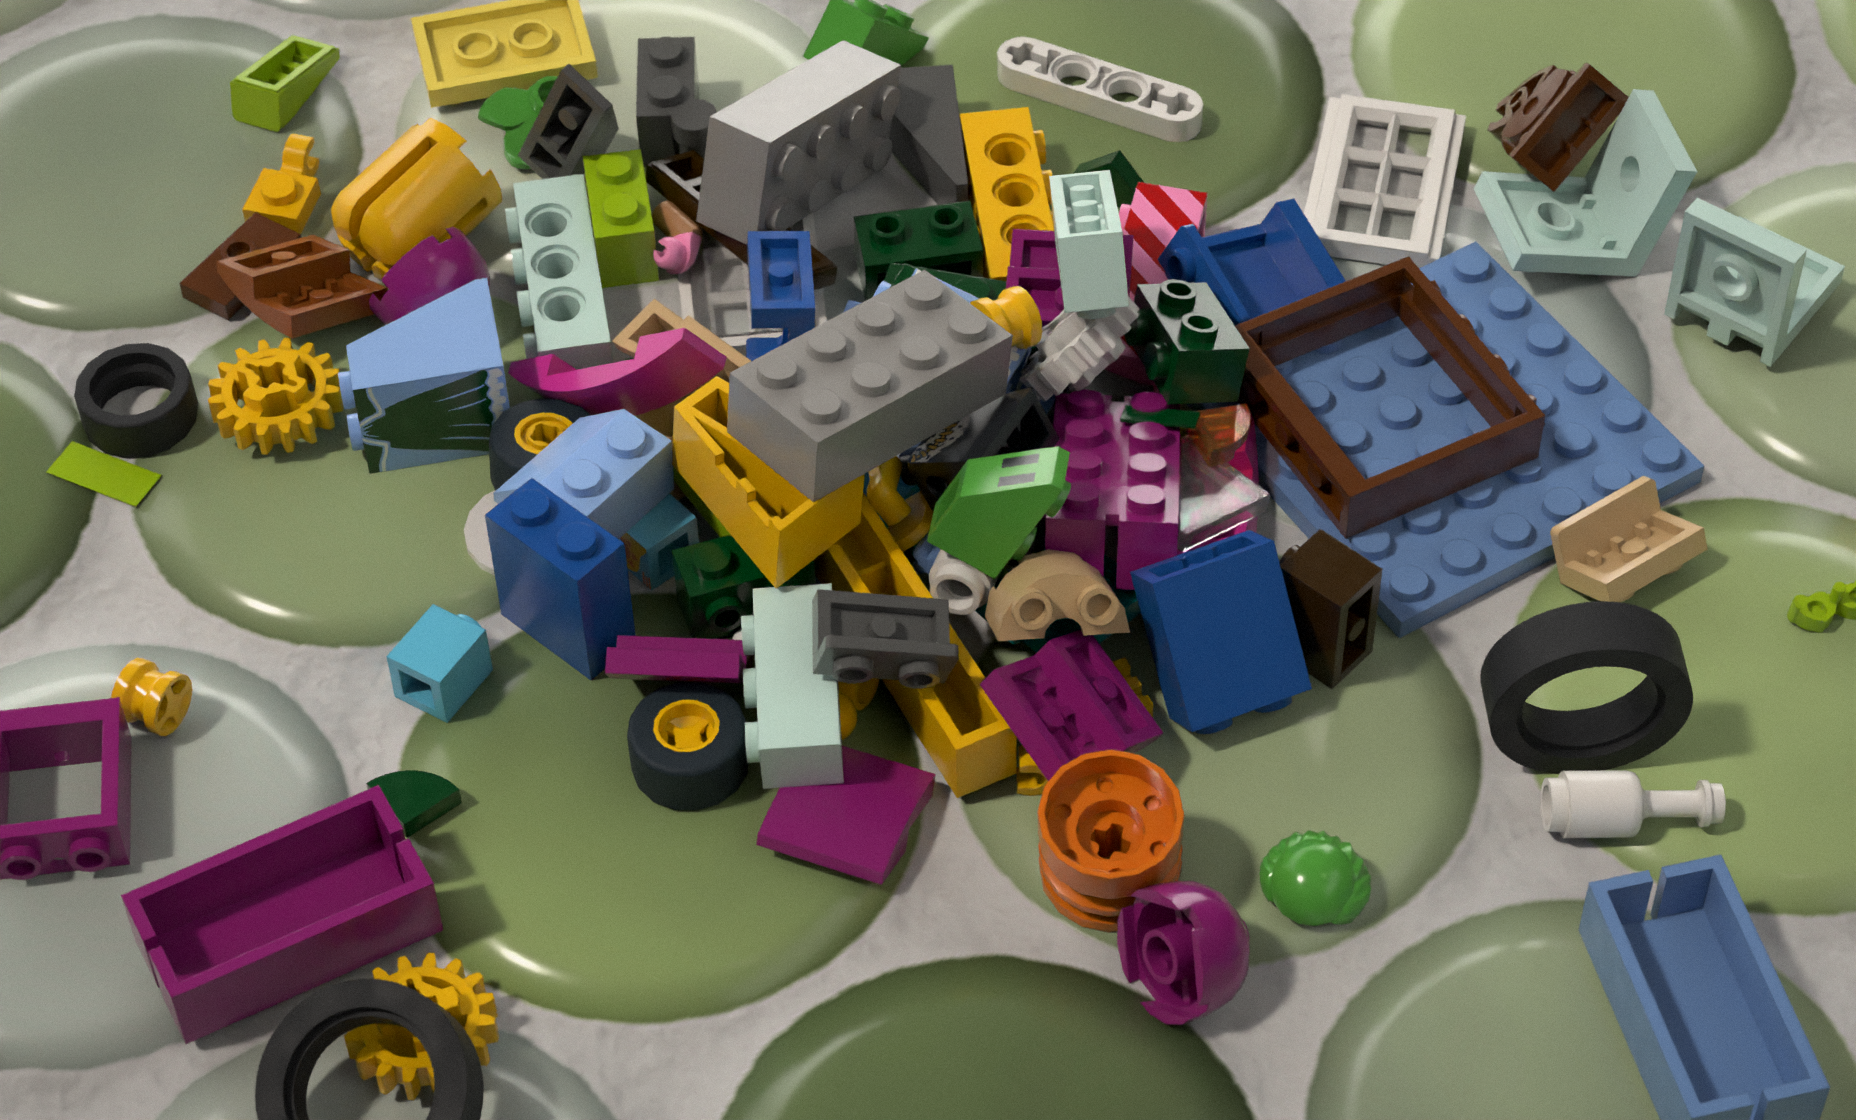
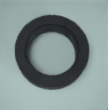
(1575, 640)
(351, 1004)

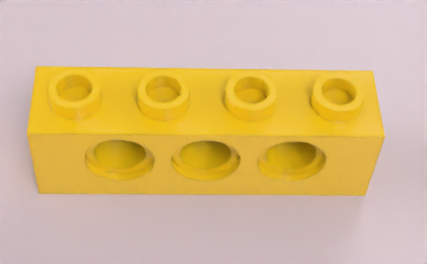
(1005, 181)

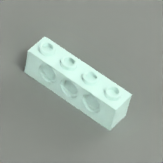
(1089, 244)
(560, 270)

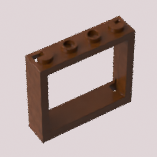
(1450, 339)

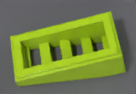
(277, 87)

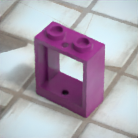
(64, 737)

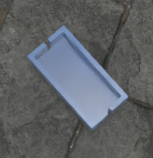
(1700, 997)

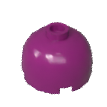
(427, 274)
(1184, 949)

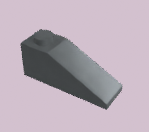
(569, 126)
(929, 134)

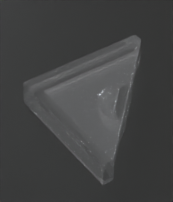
(1213, 498)

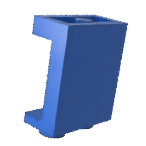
(1255, 265)
(779, 287)

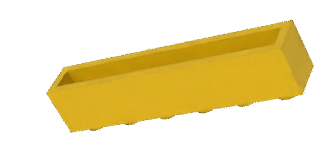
(953, 718)

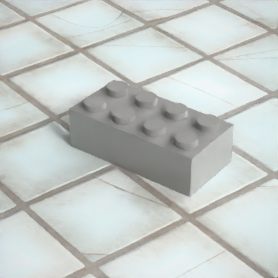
(798, 141)
(868, 384)

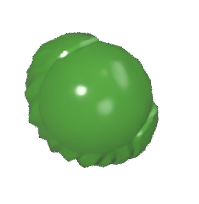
(1315, 879)

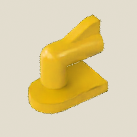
(908, 518)

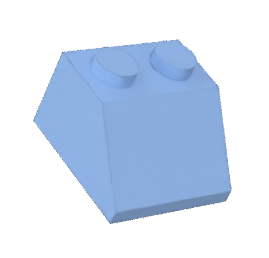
(604, 468)

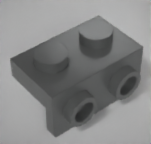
(882, 638)

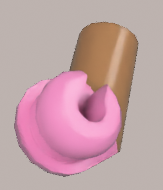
(681, 241)

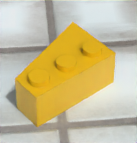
(752, 501)

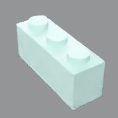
(796, 710)

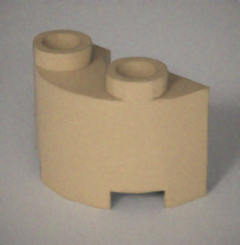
(1051, 588)

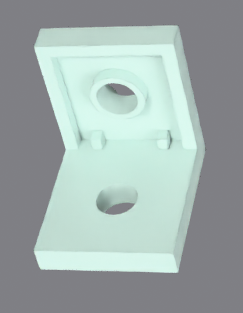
(1597, 220)
(1747, 280)

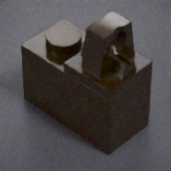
(1332, 604)

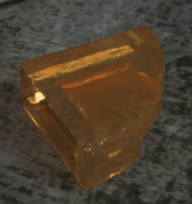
(1221, 433)

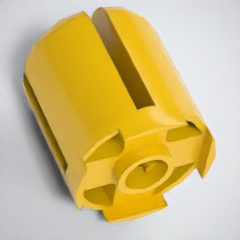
(411, 194)

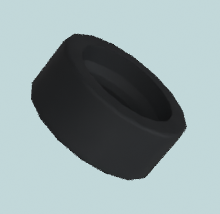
(144, 432)

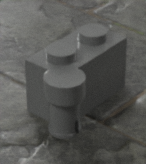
(669, 99)

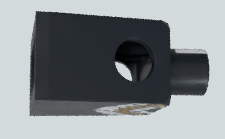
(1001, 427)

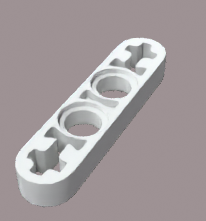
(1038, 67)

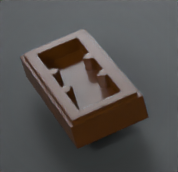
(204, 283)

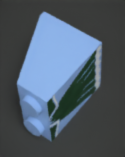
(427, 383)

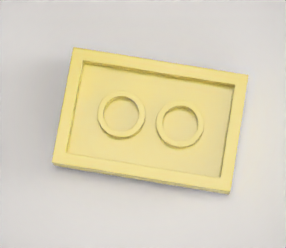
(500, 46)

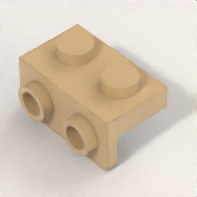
(1623, 543)

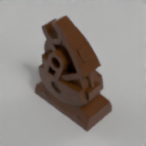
(1556, 120)

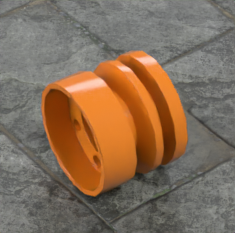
(1105, 832)

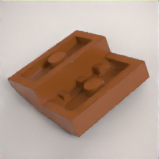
(300, 285)

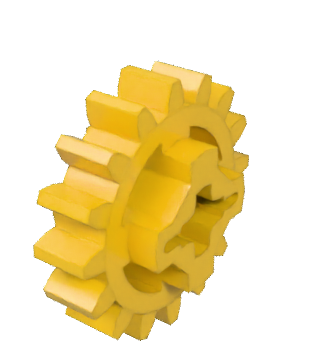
(275, 396)
(396, 1052)

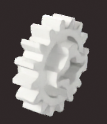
(1076, 350)

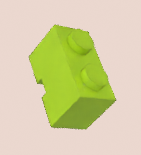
(621, 218)

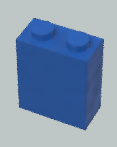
(560, 576)
(1221, 632)

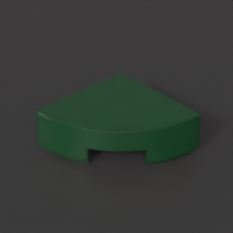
(1122, 173)
(417, 797)

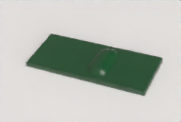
(1165, 417)

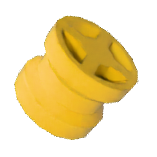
(1015, 313)
(153, 696)

